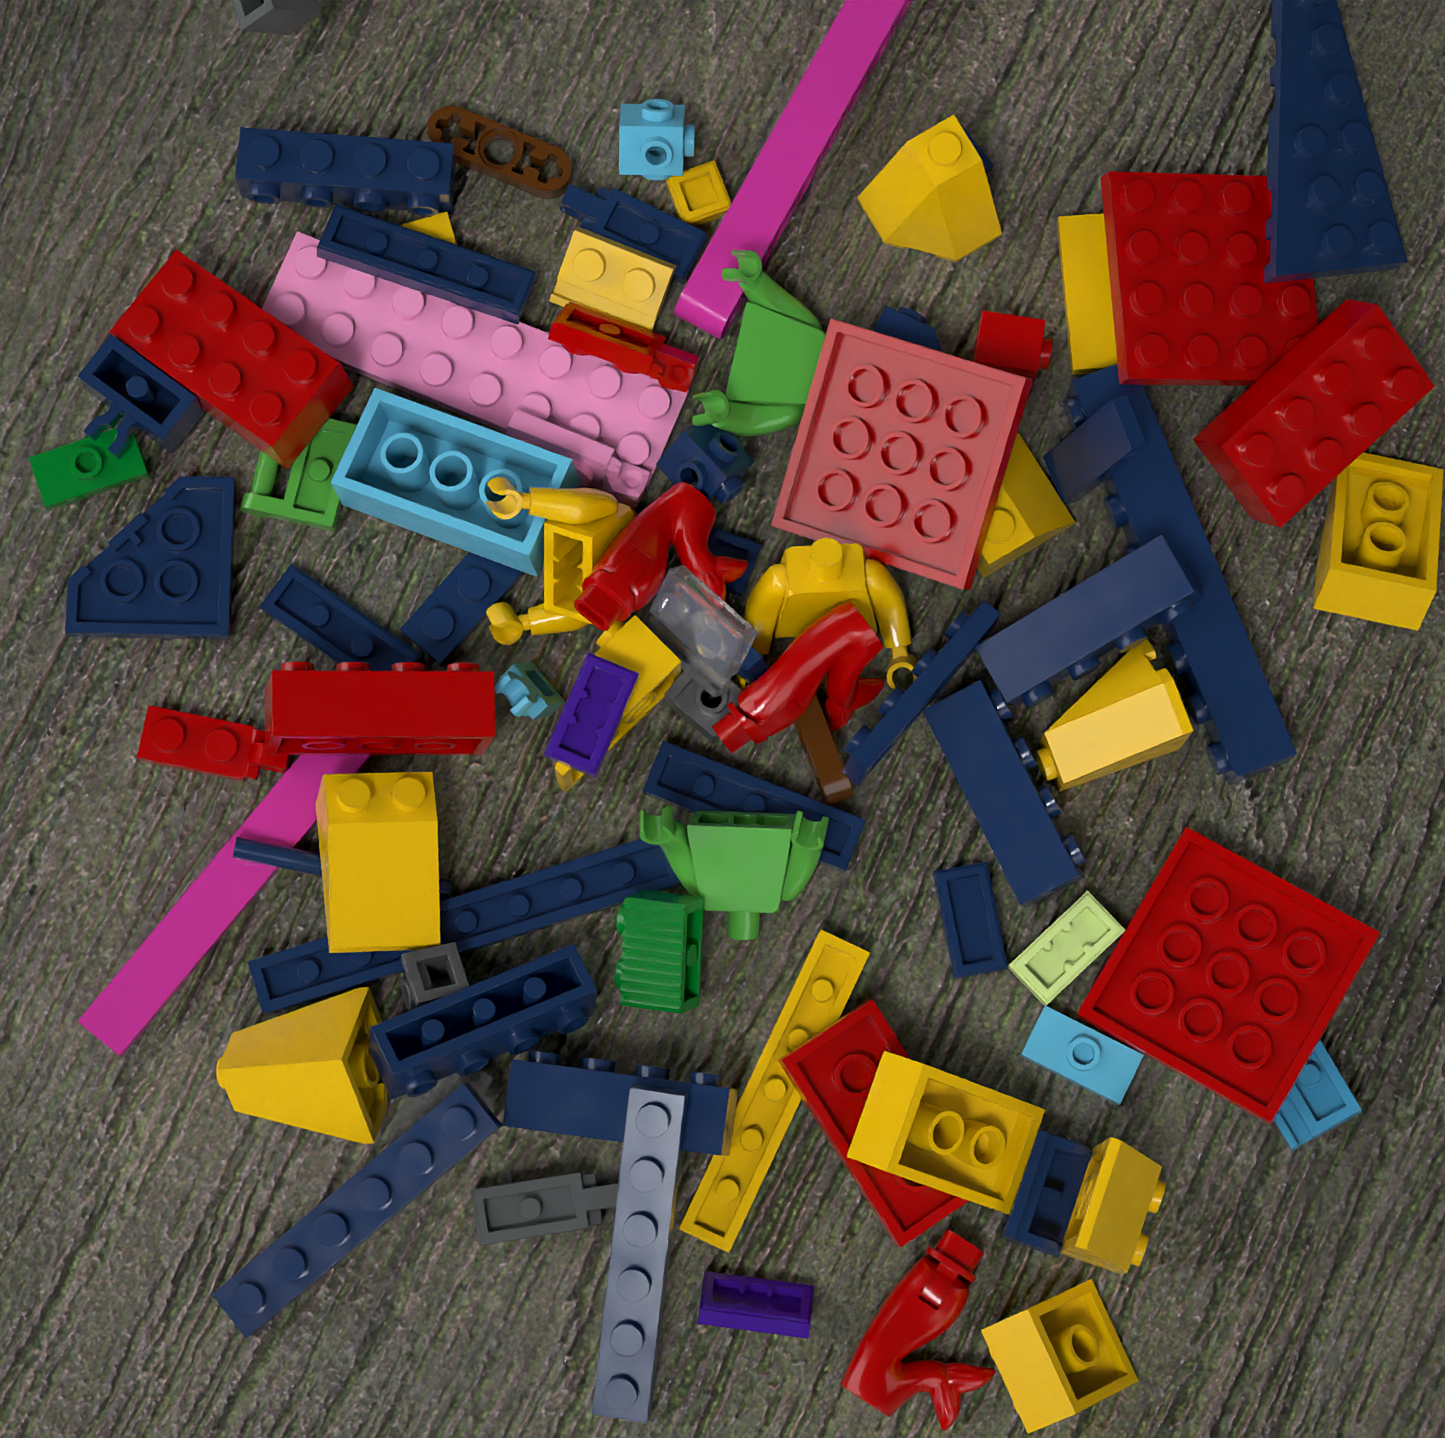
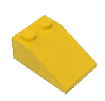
(1381, 542)
(642, 652)
(379, 861)
(946, 1132)
(1113, 1207)

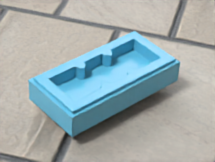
(1081, 1055)

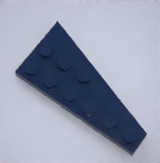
(1322, 158)

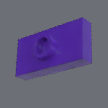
(591, 715)
(756, 1304)

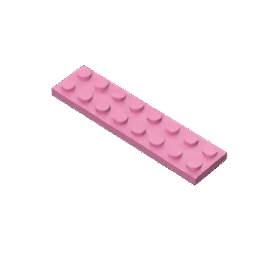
(469, 358)

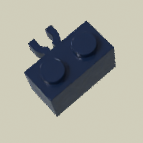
(140, 396)

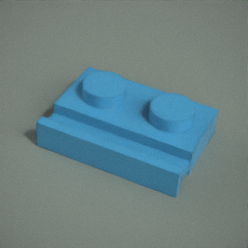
(1316, 1102)

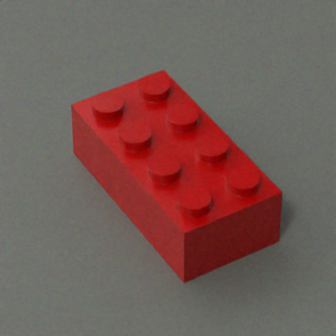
(234, 358)
(1314, 412)
(379, 710)

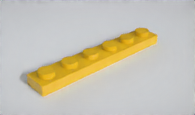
(770, 1096)

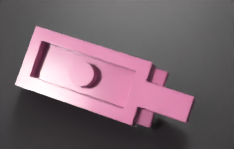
(591, 459)

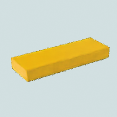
(1086, 292)

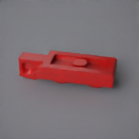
(624, 345)
(206, 745)

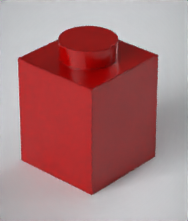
(1012, 344)

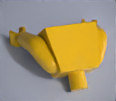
(575, 537)
(816, 581)

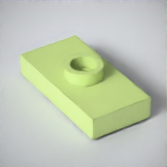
(1066, 948)

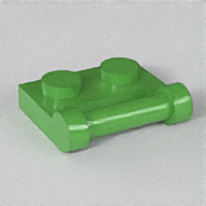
(309, 491)

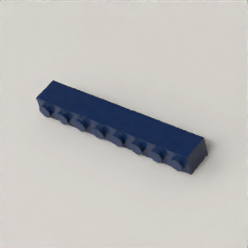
(1211, 642)

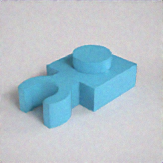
(528, 691)

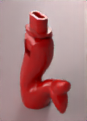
(637, 557)
(833, 644)
(912, 1315)

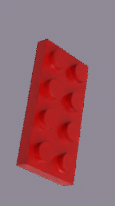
(834, 1080)

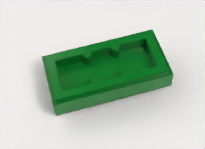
(85, 469)

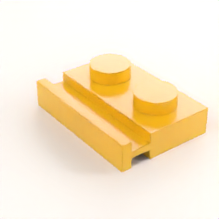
(613, 279)

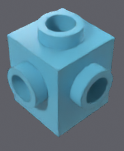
(654, 139)

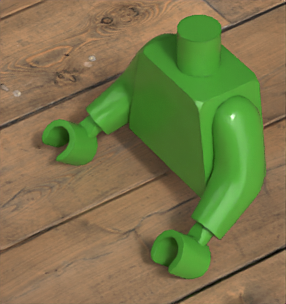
(771, 360)
(739, 859)

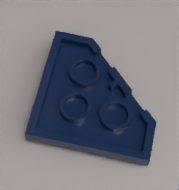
(163, 570)

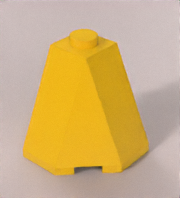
(934, 196)
(1116, 723)
(310, 1069)

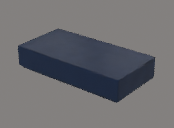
(970, 920)

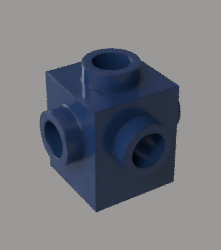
(708, 461)

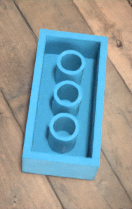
(434, 477)

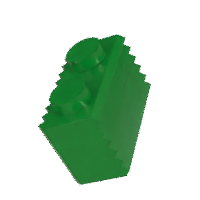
(660, 951)

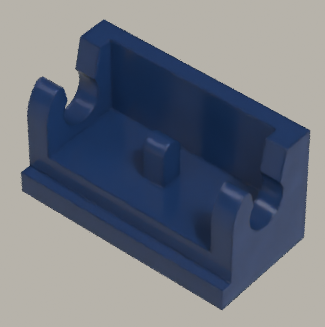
(1047, 1194)

